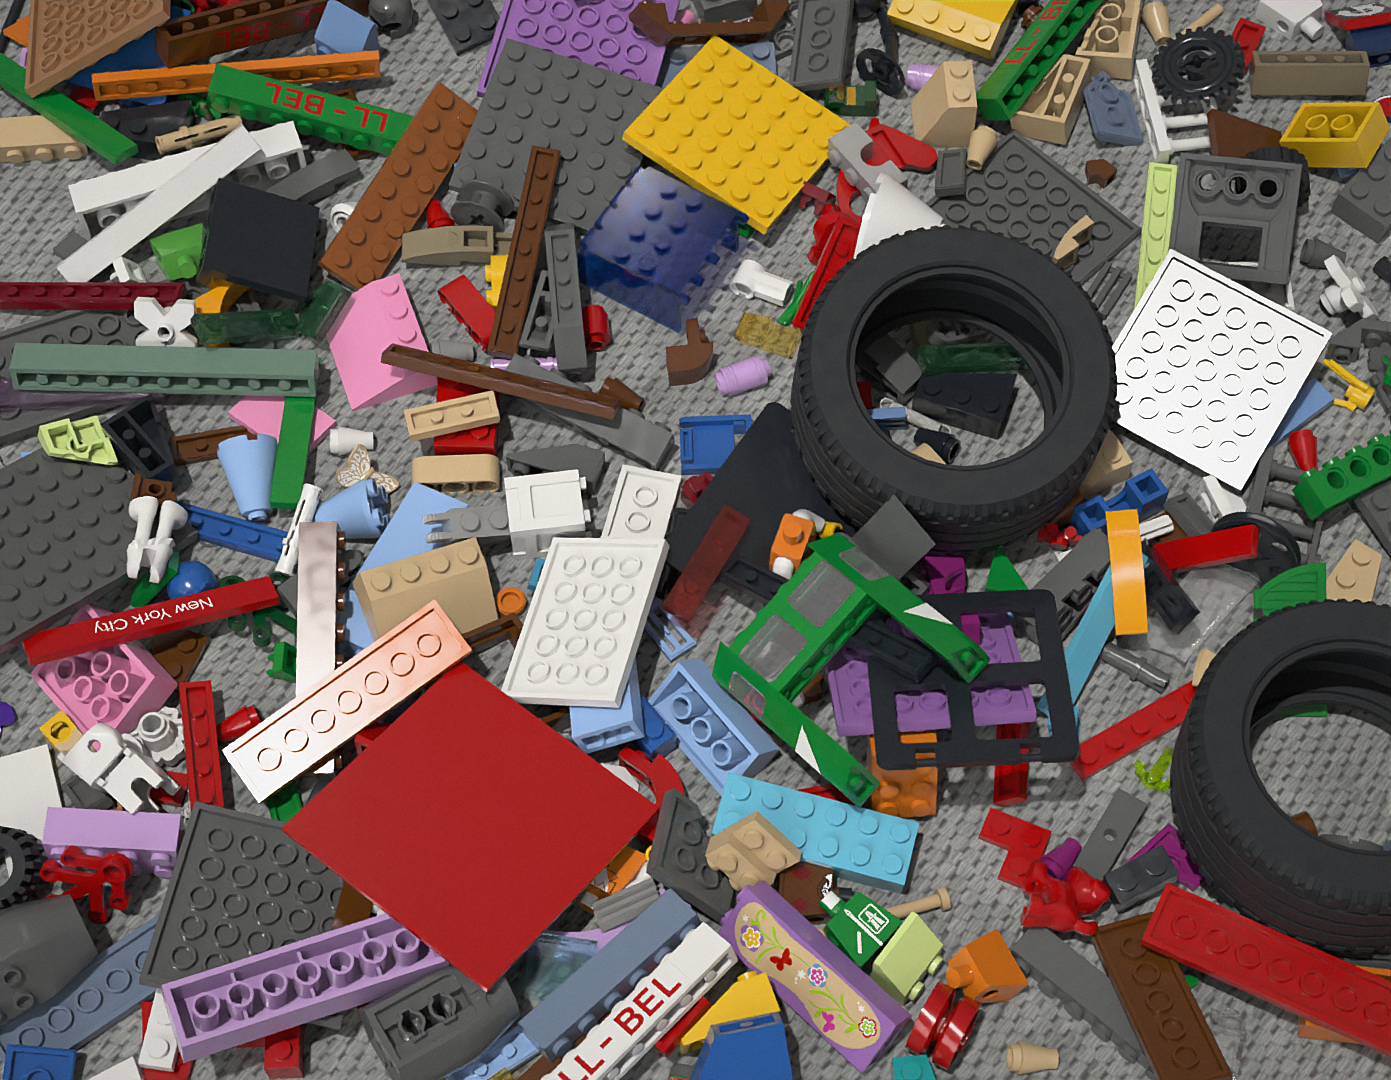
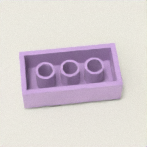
(145, 838)

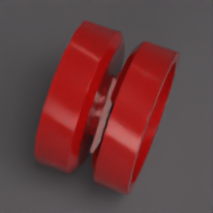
(940, 1024)

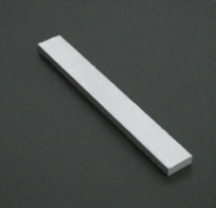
(159, 206)

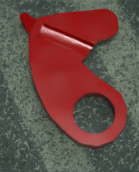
(887, 145)

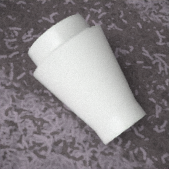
(344, 440)

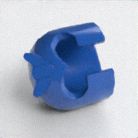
(191, 579)

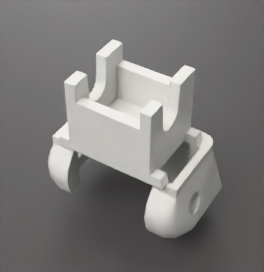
(124, 780)

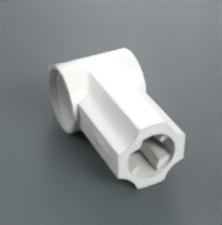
(754, 281)

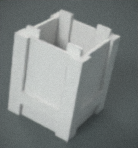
(543, 509)

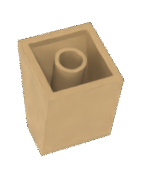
(946, 106)

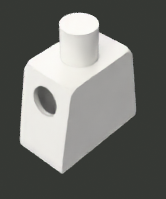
(1292, 17)

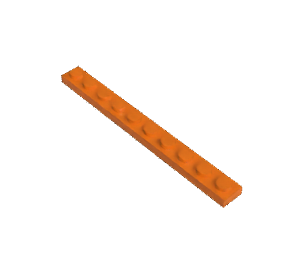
(198, 77)

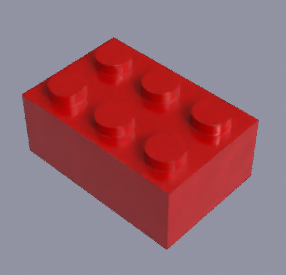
(469, 441)

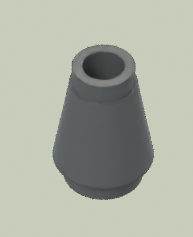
(1315, 252)

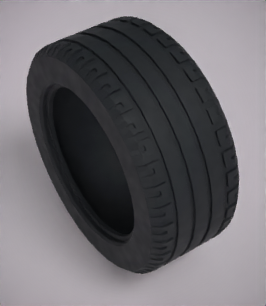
(972, 281)
(1223, 811)

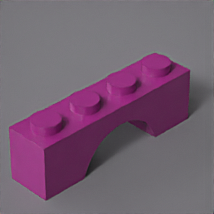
(947, 575)

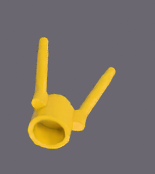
(1357, 392)

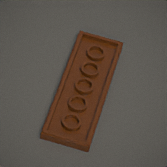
(1159, 1004)

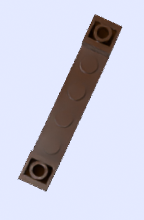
(654, 22)

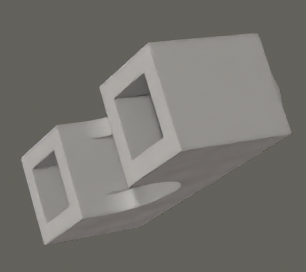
(850, 151)

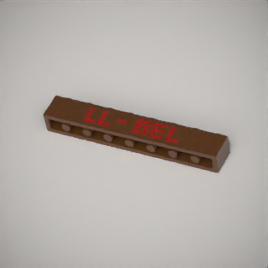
(239, 27)

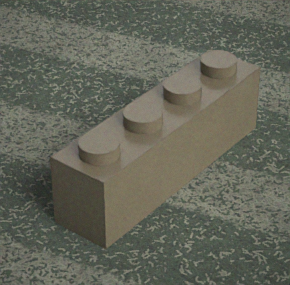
(1309, 73)

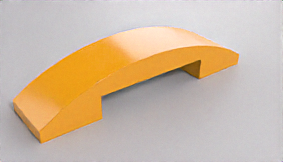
(1127, 572)

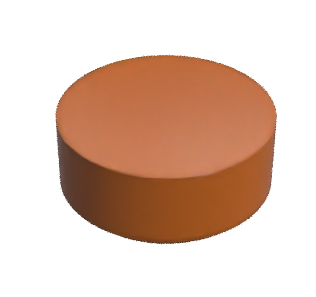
(510, 601)

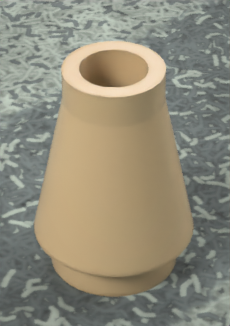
(1157, 21)
(981, 145)
(1029, 1058)

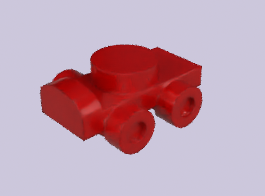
(1057, 539)

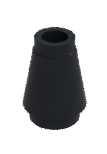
(942, 443)

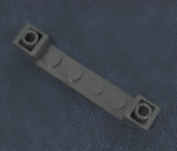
(565, 298)
(1346, 344)

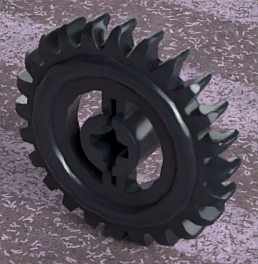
(1198, 66)

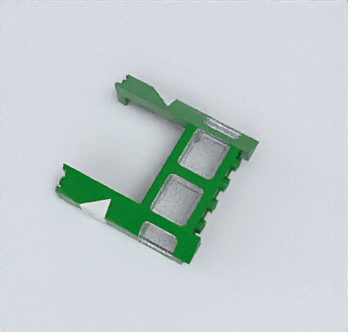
(802, 633)

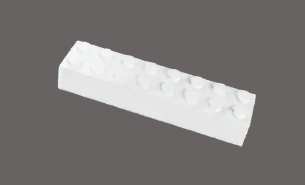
(110, 196)

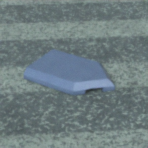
(1112, 112)

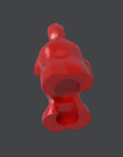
(1061, 902)

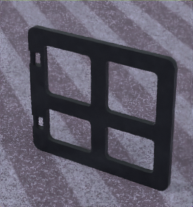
(965, 747)

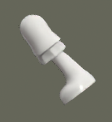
(156, 551)

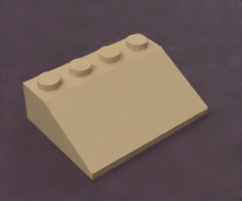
(449, 574)

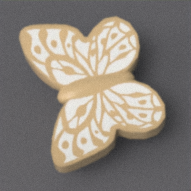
(360, 468)

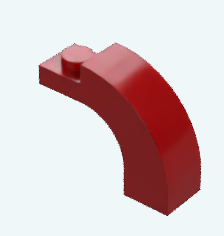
(657, 776)

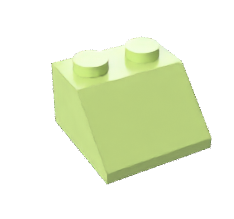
(907, 960)

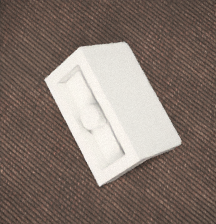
(1220, 498)

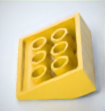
(965, 24)

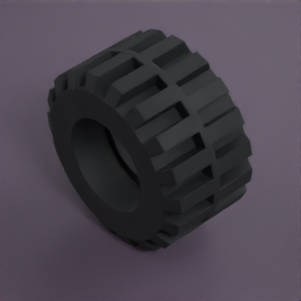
(1278, 154)
(27, 863)

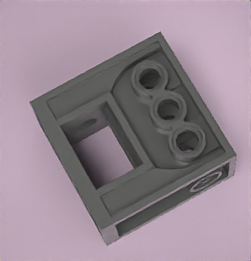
(1245, 211)

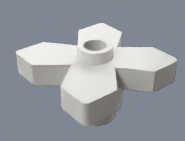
(1346, 291)
(165, 324)

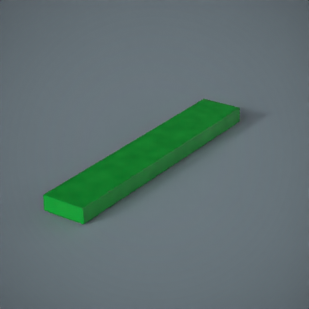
(293, 450)

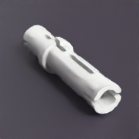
(304, 513)

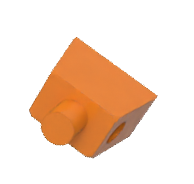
(986, 970)

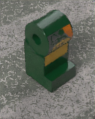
(852, 100)

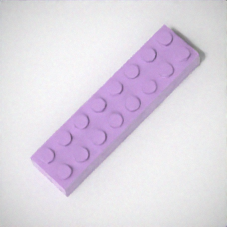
(294, 985)

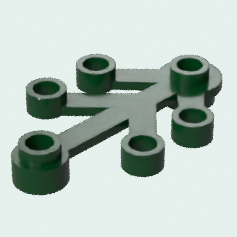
(260, 615)

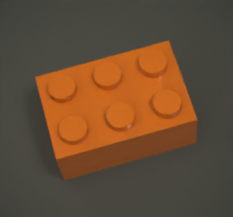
(904, 791)

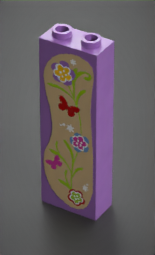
(813, 975)

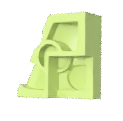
(77, 441)

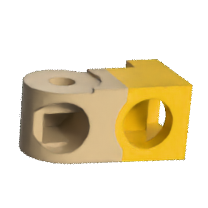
(63, 735)

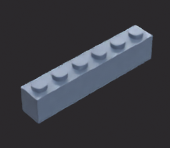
(608, 976)

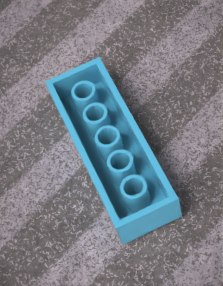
(831, 834)

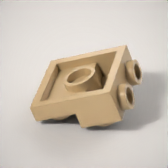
(751, 852)

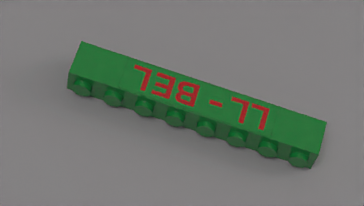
(1032, 57)
(310, 110)

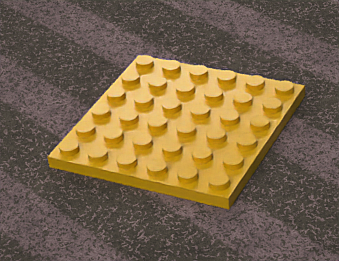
(736, 133)

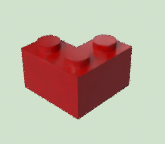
(282, 1052)

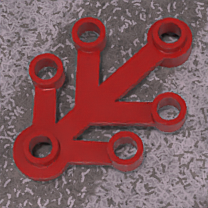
(111, 867)

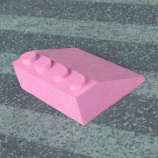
(363, 330)
(105, 684)

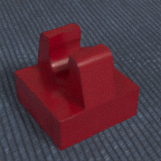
(810, 193)

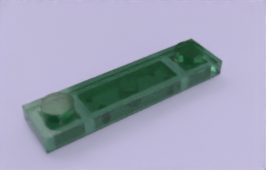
(246, 326)
(968, 358)

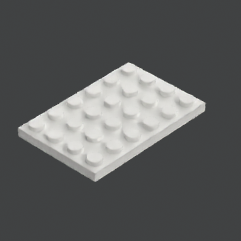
(585, 621)

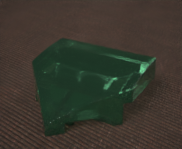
(322, 310)

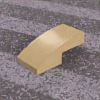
(1068, 248)

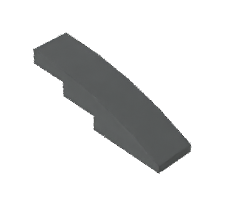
(317, 178)

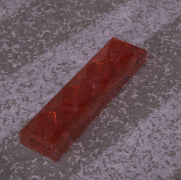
(705, 564)

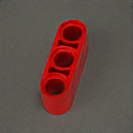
(469, 308)

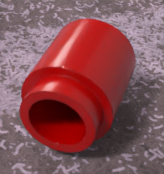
(596, 327)

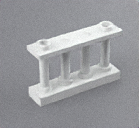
(1157, 124)

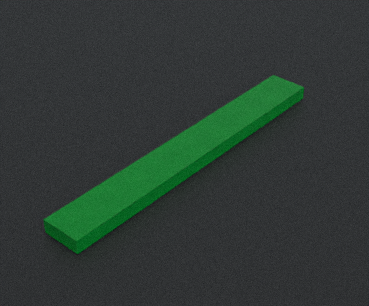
(68, 115)

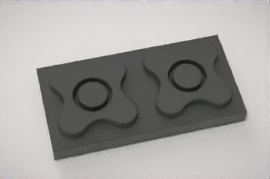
(821, 44)

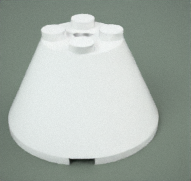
(893, 212)

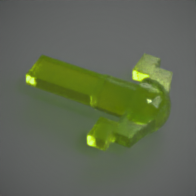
(1151, 778)

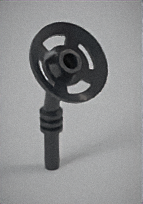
(883, 63)

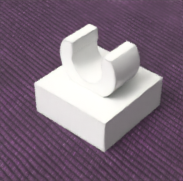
(127, 272)

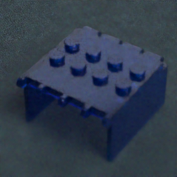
(656, 244)

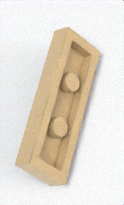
(451, 416)

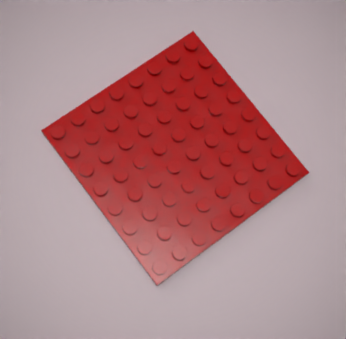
(471, 823)

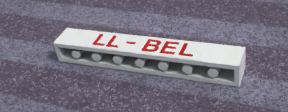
(650, 1009)

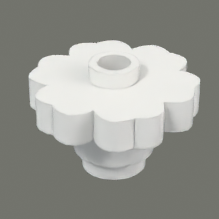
(161, 735)

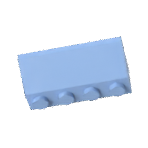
(711, 724)

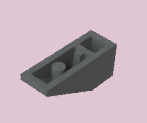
(538, 326)

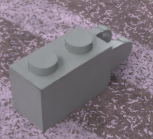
(485, 523)

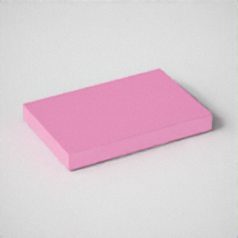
(265, 414)

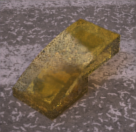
(763, 334)

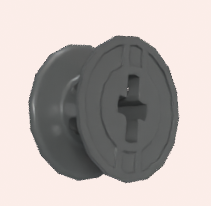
(482, 205)

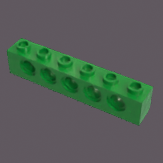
(1345, 478)

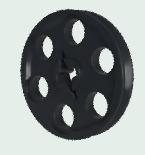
(1267, 554)

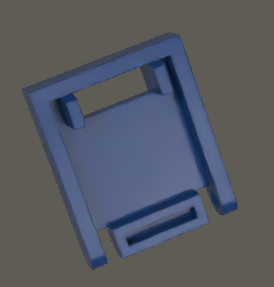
(709, 441)

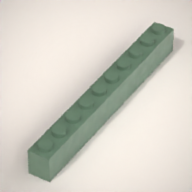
(164, 369)

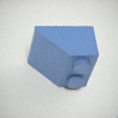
(344, 31)

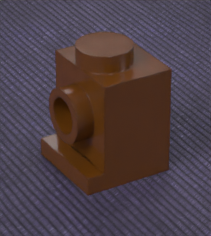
(155, 488)

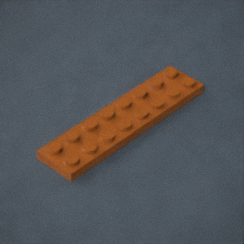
(400, 189)

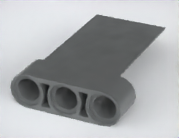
(892, 539)

